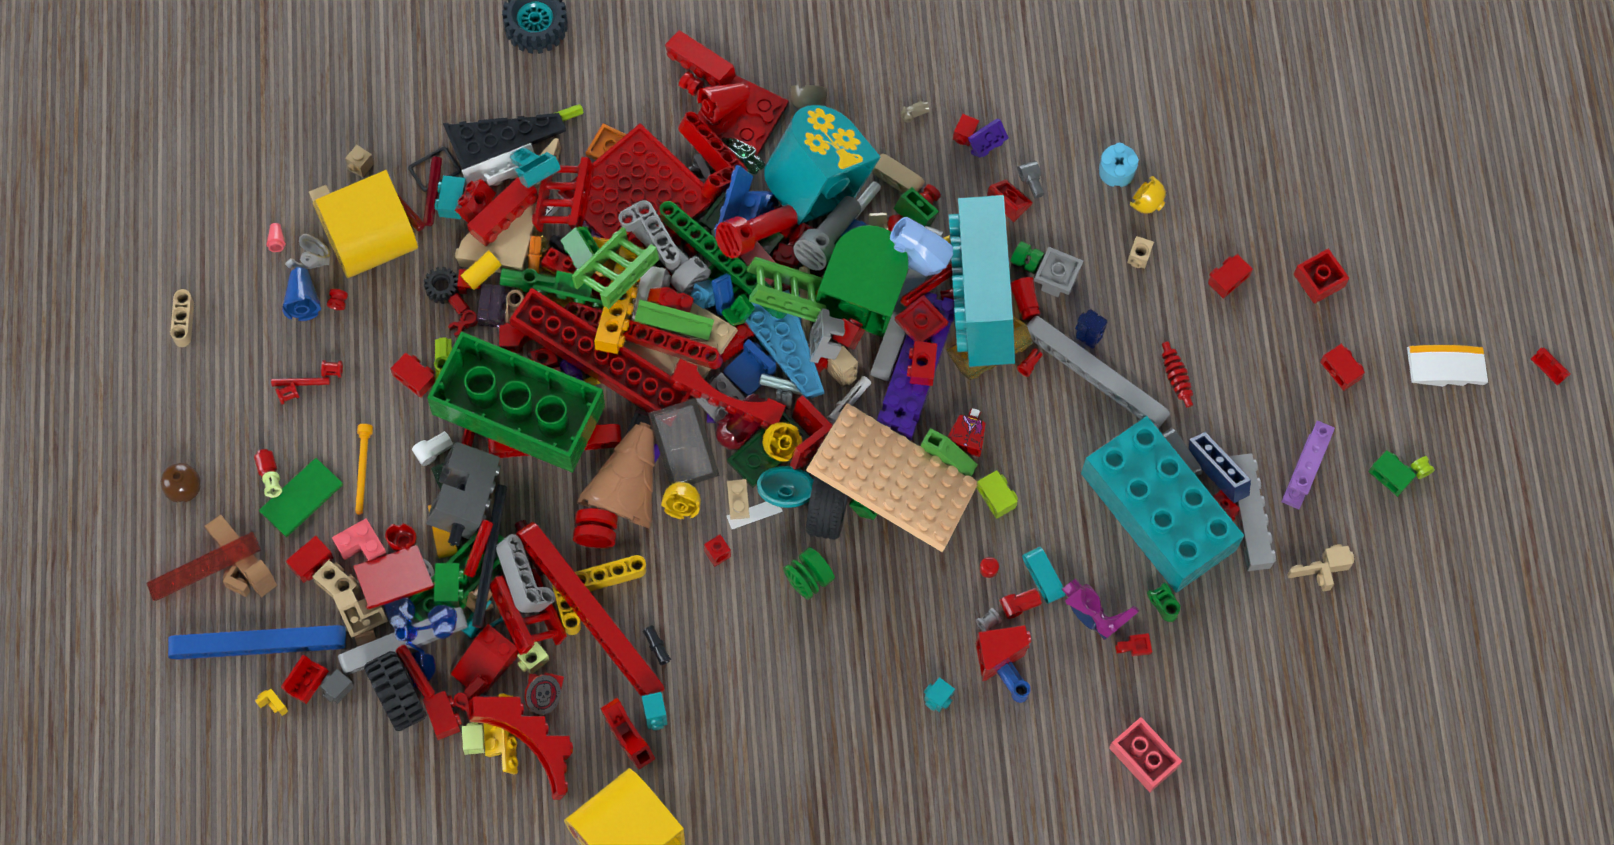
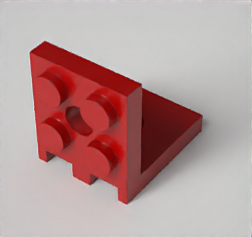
(815, 425)

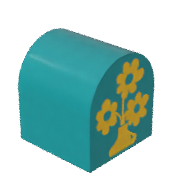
(819, 162)

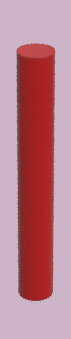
(301, 381)

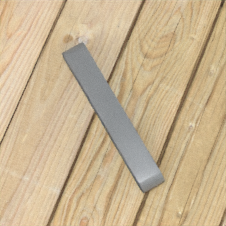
(355, 659)

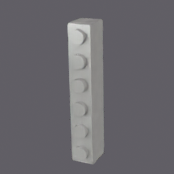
(1252, 519)

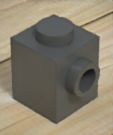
(336, 686)

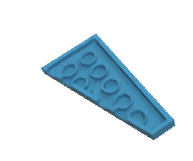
(788, 347)

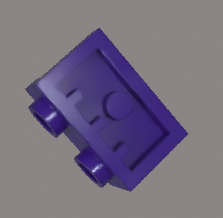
(988, 138)

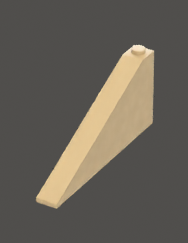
(511, 244)

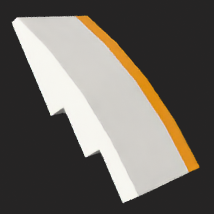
(1447, 365)

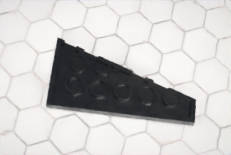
(492, 137)

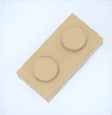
(738, 499)

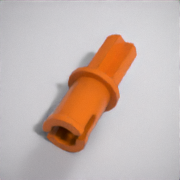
(534, 253)

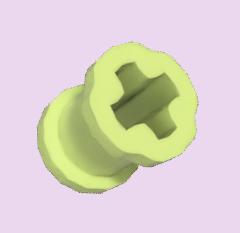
(272, 484)

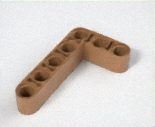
(253, 570)

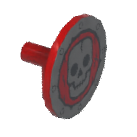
(542, 694)

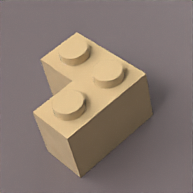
(356, 615)

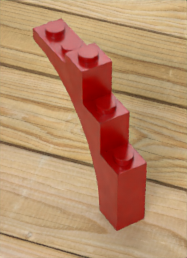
(532, 730)

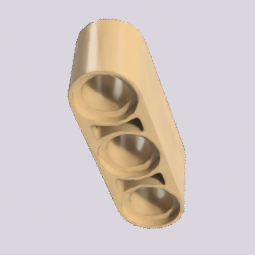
(897, 174)
(179, 310)

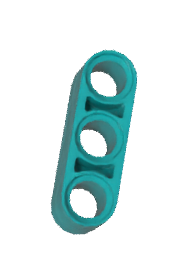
(1043, 575)

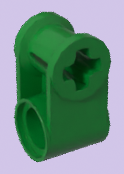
(1162, 599)

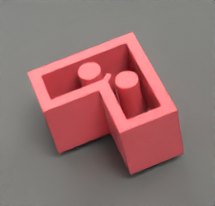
(357, 539)

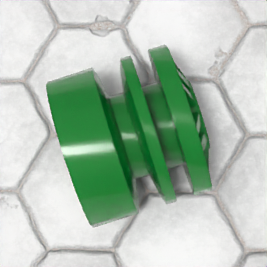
(809, 573)

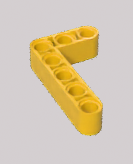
(592, 584)

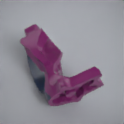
(1088, 609)

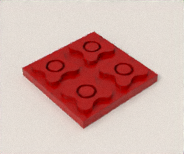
(753, 119)

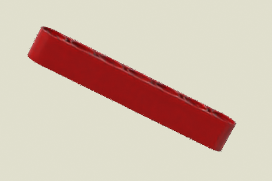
(602, 438)

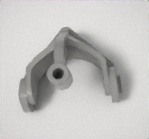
(311, 258)

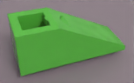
(941, 446)

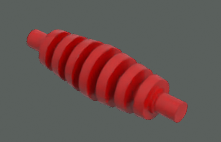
(1177, 374)

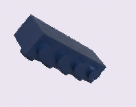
(1220, 467)

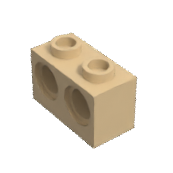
(843, 368)
(333, 585)

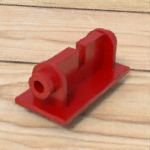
(1550, 366)

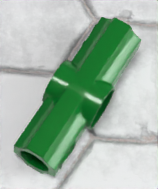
(518, 279)

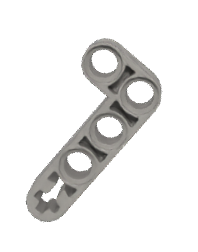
(656, 235)
(519, 577)

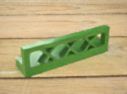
(674, 320)

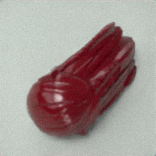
(734, 430)

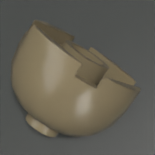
(808, 95)

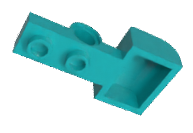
(534, 167)

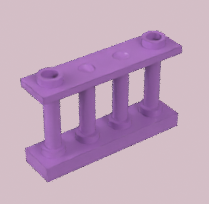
(1308, 464)

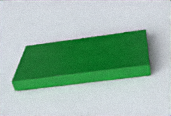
(301, 497)

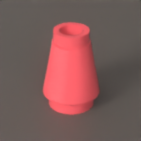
(275, 238)

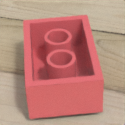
(1145, 754)

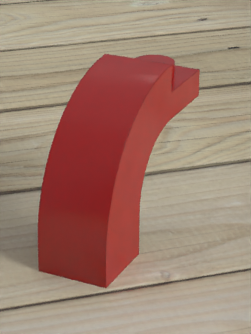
(626, 734)

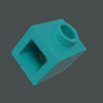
(938, 695)

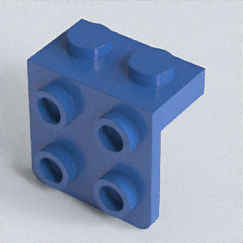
(748, 368)

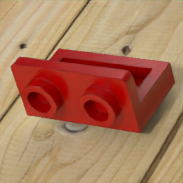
(304, 679)

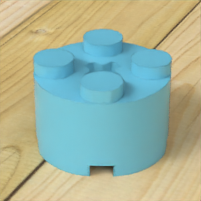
(1118, 165)

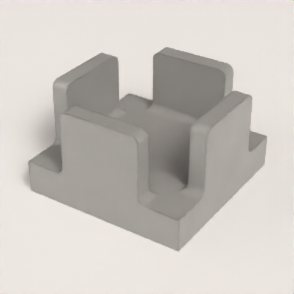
(1058, 272)
(821, 334)

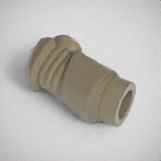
(915, 110)

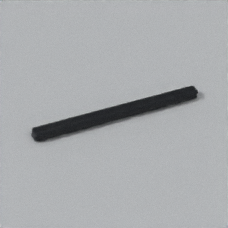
(489, 557)

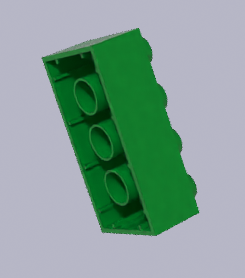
(516, 401)

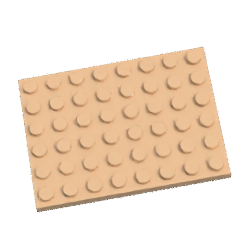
(893, 477)

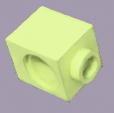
(542, 659)
(473, 738)

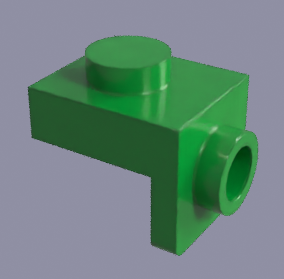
(739, 311)

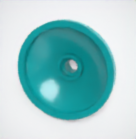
(785, 486)

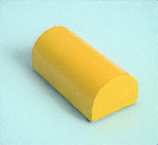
(481, 270)

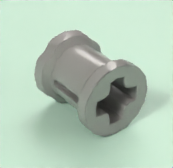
(988, 620)

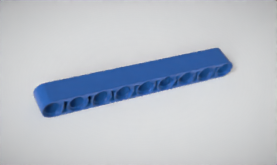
(257, 642)

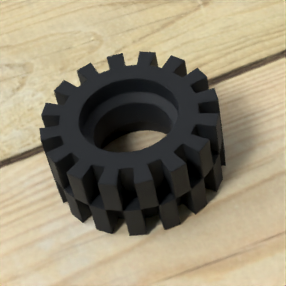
(438, 275)

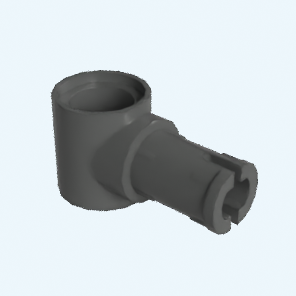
(1030, 174)

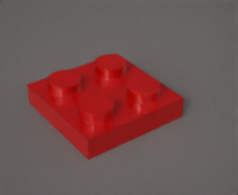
(921, 320)

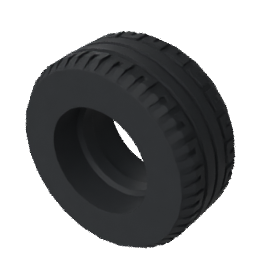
(825, 510)

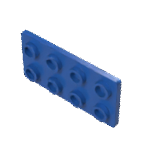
(738, 199)

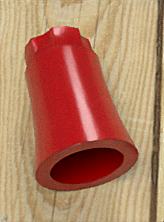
(1025, 297)

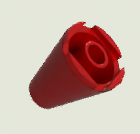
(721, 100)

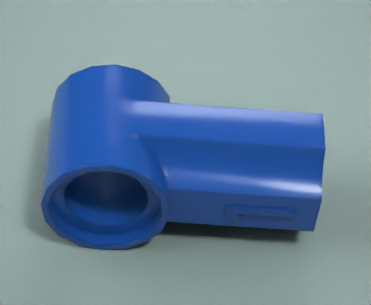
(1013, 680)

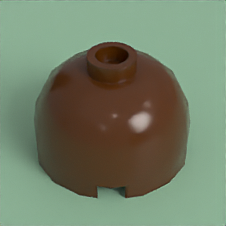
(180, 482)

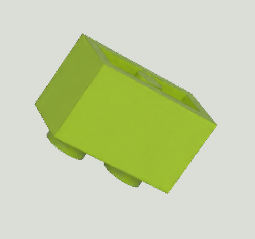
(997, 494)

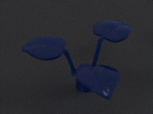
(442, 620)

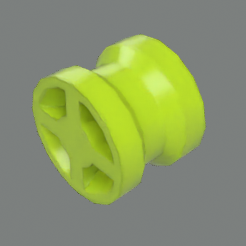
(1422, 467)

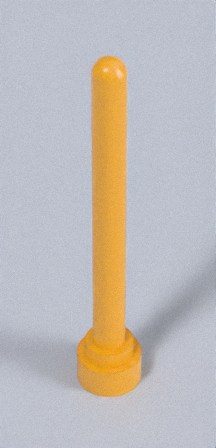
(365, 432)

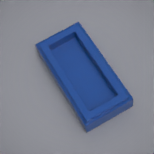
(723, 293)

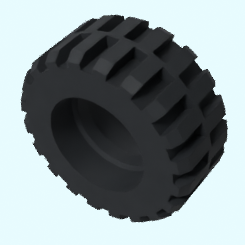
(395, 691)

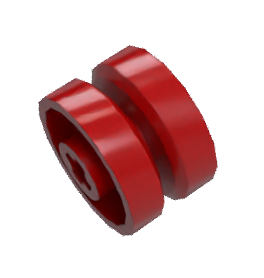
(595, 528)

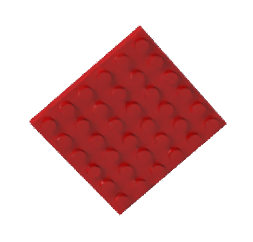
(638, 171)

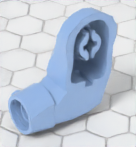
(925, 249)

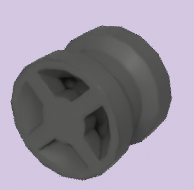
(784, 398)

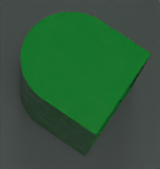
(864, 278)

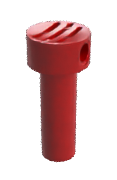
(739, 235)

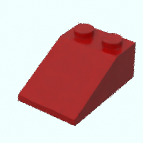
(487, 655)

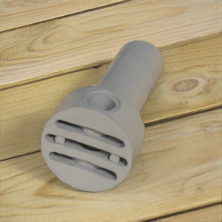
(817, 245)
(689, 271)

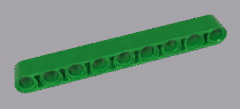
(713, 256)

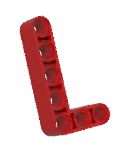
(713, 151)

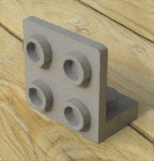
(724, 386)

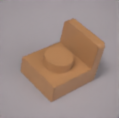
(235, 584)

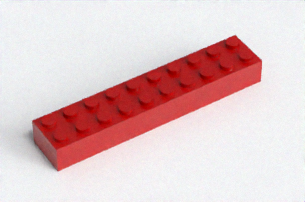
(575, 343)

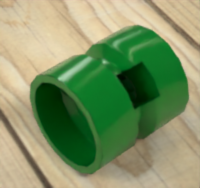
(1021, 254)

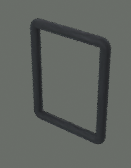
(429, 156)

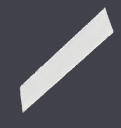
(756, 513)

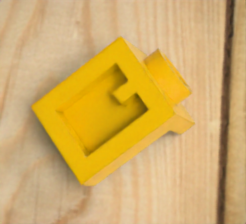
(275, 704)

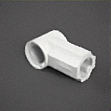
(429, 450)

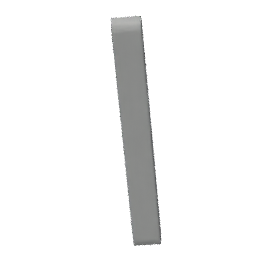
(894, 334)
(1096, 372)

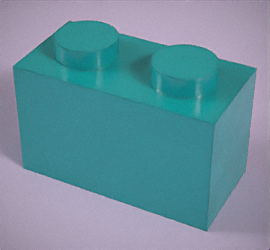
(450, 191)
(654, 711)

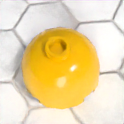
(1149, 197)
(781, 440)
(681, 500)

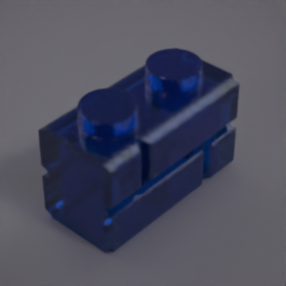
(1090, 328)

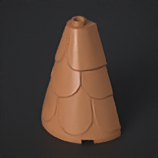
(626, 479)

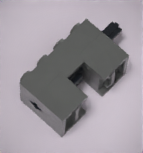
(464, 493)

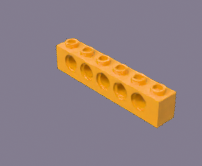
(612, 341)

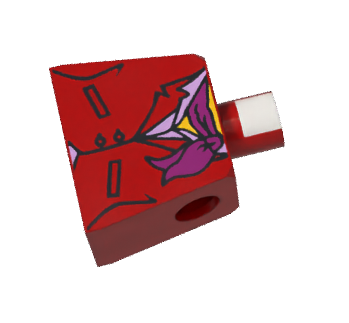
(969, 433)

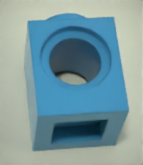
(703, 294)

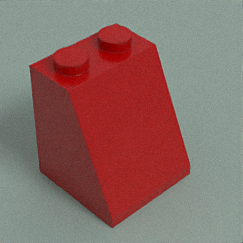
(1000, 647)

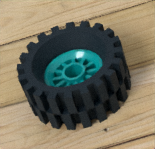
(519, 23)

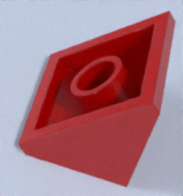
(1014, 201)

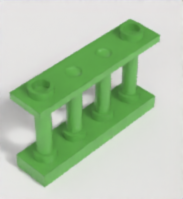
(623, 281)
(783, 301)

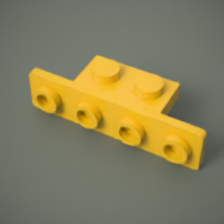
(501, 742)

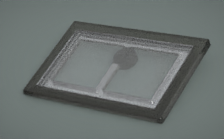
(683, 443)

